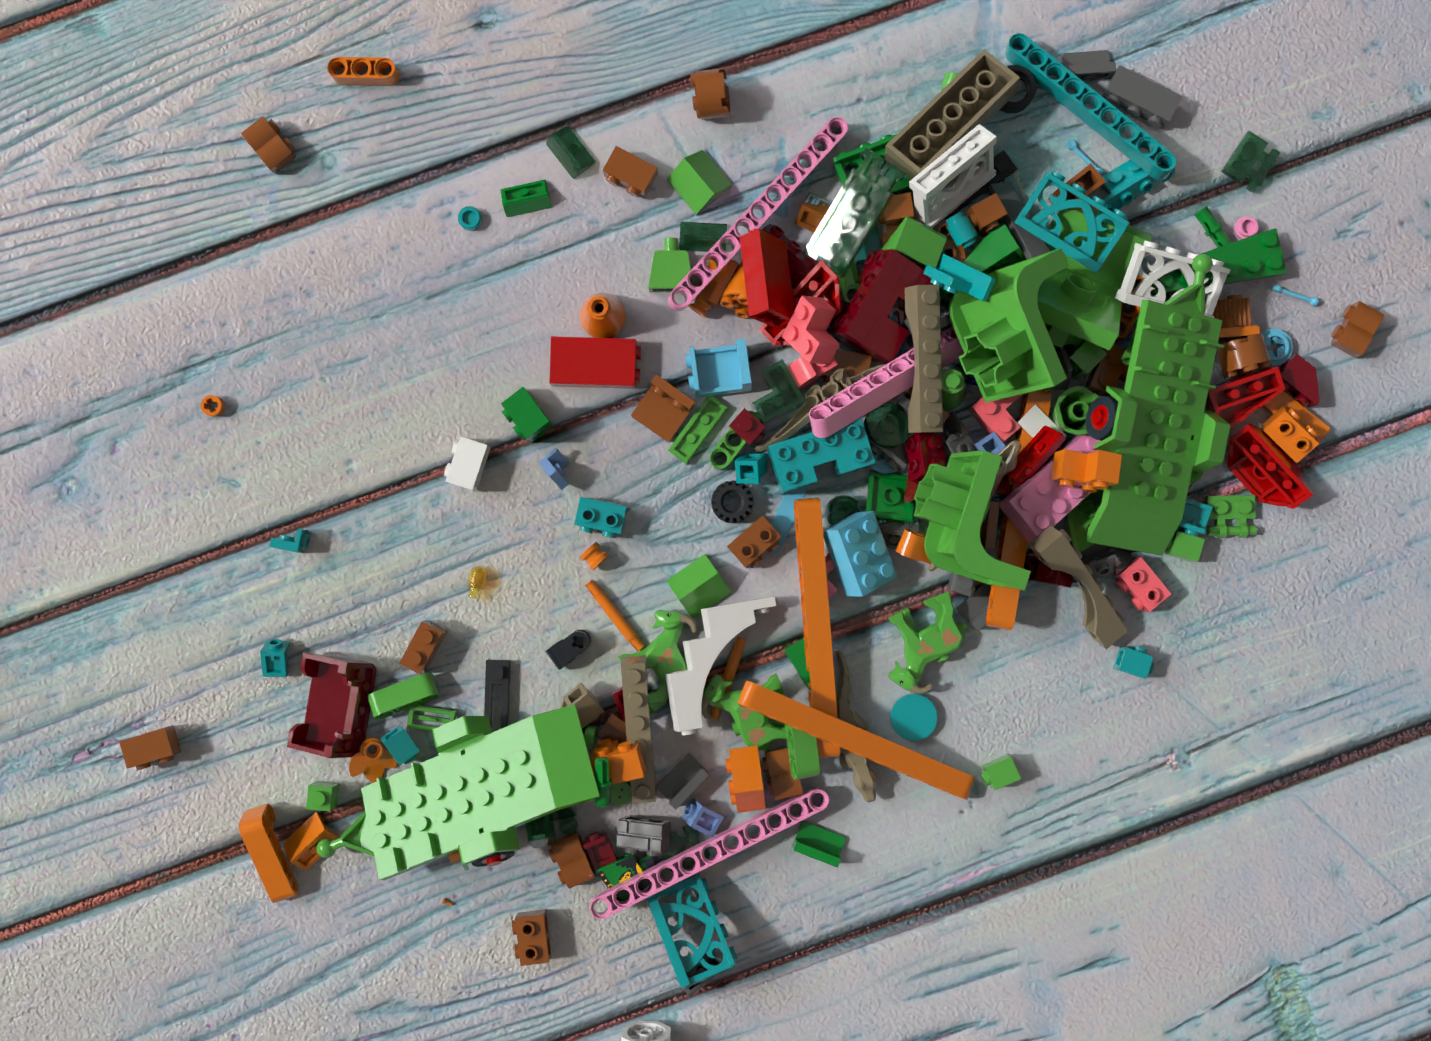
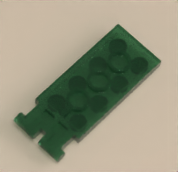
(854, 213)

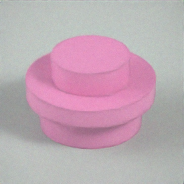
(1246, 227)

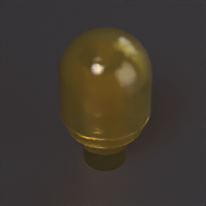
(477, 581)

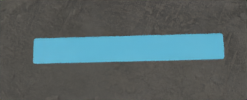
(785, 515)

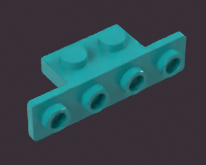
(1127, 184)
(960, 277)

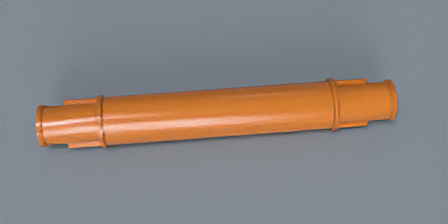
(615, 616)
(730, 670)

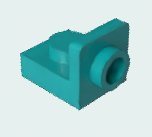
(287, 542)
(274, 658)

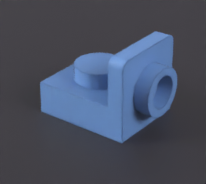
(553, 465)
(702, 818)

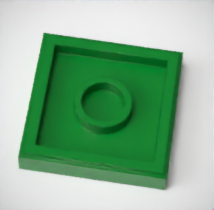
(886, 497)

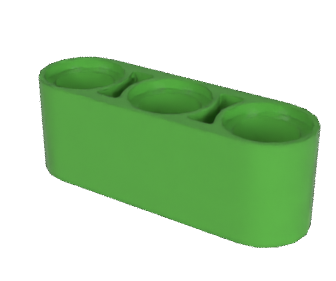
(725, 448)
(403, 696)
(802, 754)

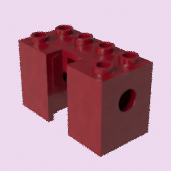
(865, 319)

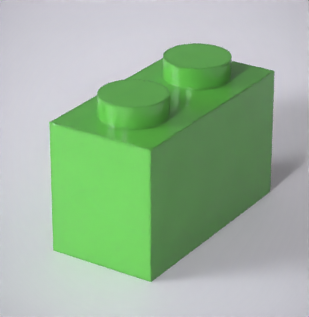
(1085, 358)

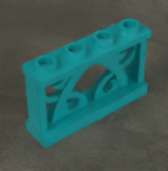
(1083, 253)
(684, 964)

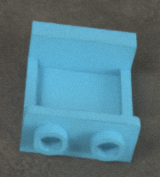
(719, 370)

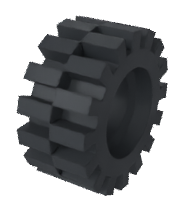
(732, 516)

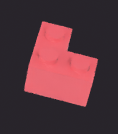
(808, 332)
(994, 417)

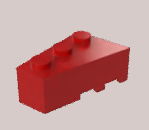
(1244, 394)

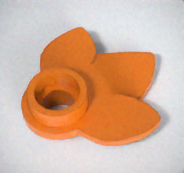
(371, 763)

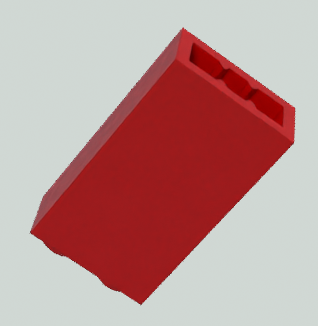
(767, 278)
(594, 362)

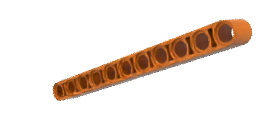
(1012, 544)
(815, 612)
(855, 740)

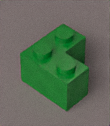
(527, 415)

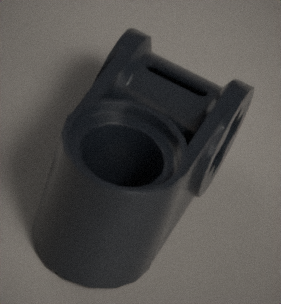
(566, 650)

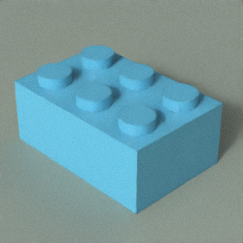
(859, 553)

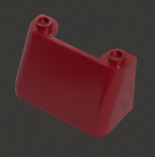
(335, 706)

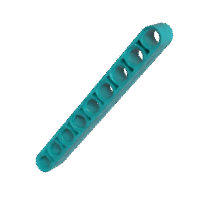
(1092, 117)

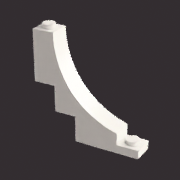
(687, 686)

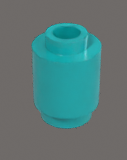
(961, 229)

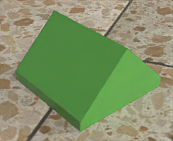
(698, 181)
(917, 243)
(698, 586)

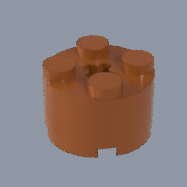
(711, 94)
(1243, 356)

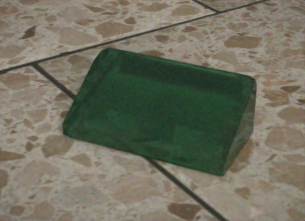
(570, 152)
(700, 236)

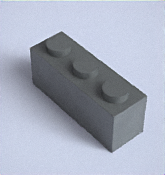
(1141, 97)

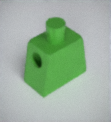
(669, 267)

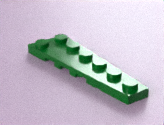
(1248, 259)

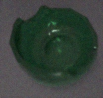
(840, 508)

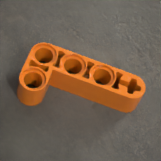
(266, 853)

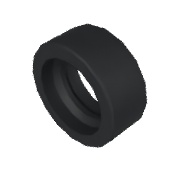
(1030, 82)

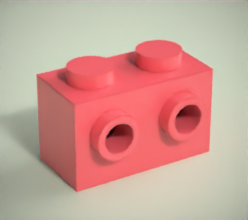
(1142, 585)

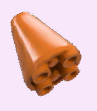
(735, 294)
(605, 323)

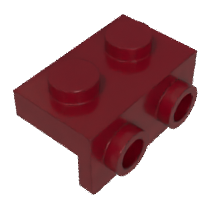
(923, 450)

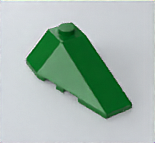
(992, 253)

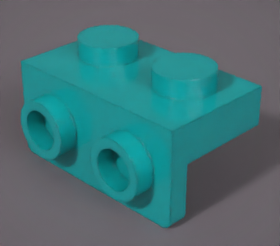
(1195, 517)

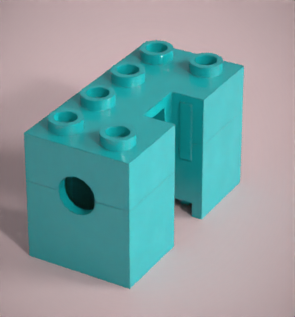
(796, 457)

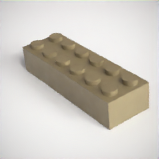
(961, 106)

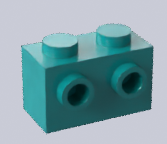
(600, 516)

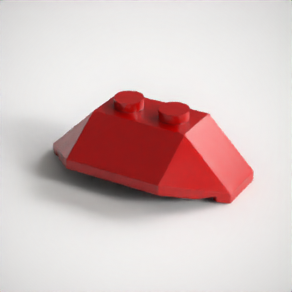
(818, 283)
(1266, 469)

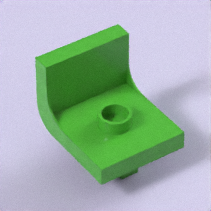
(1079, 301)
(1006, 335)
(956, 505)

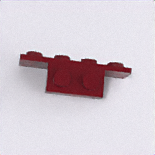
(799, 262)

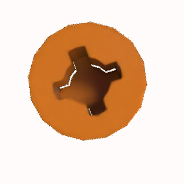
(594, 556)

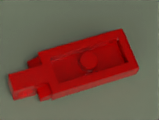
(1036, 454)

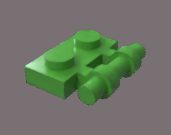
(1231, 507)

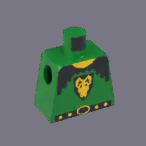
(624, 868)

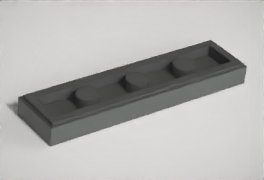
(1029, 243)

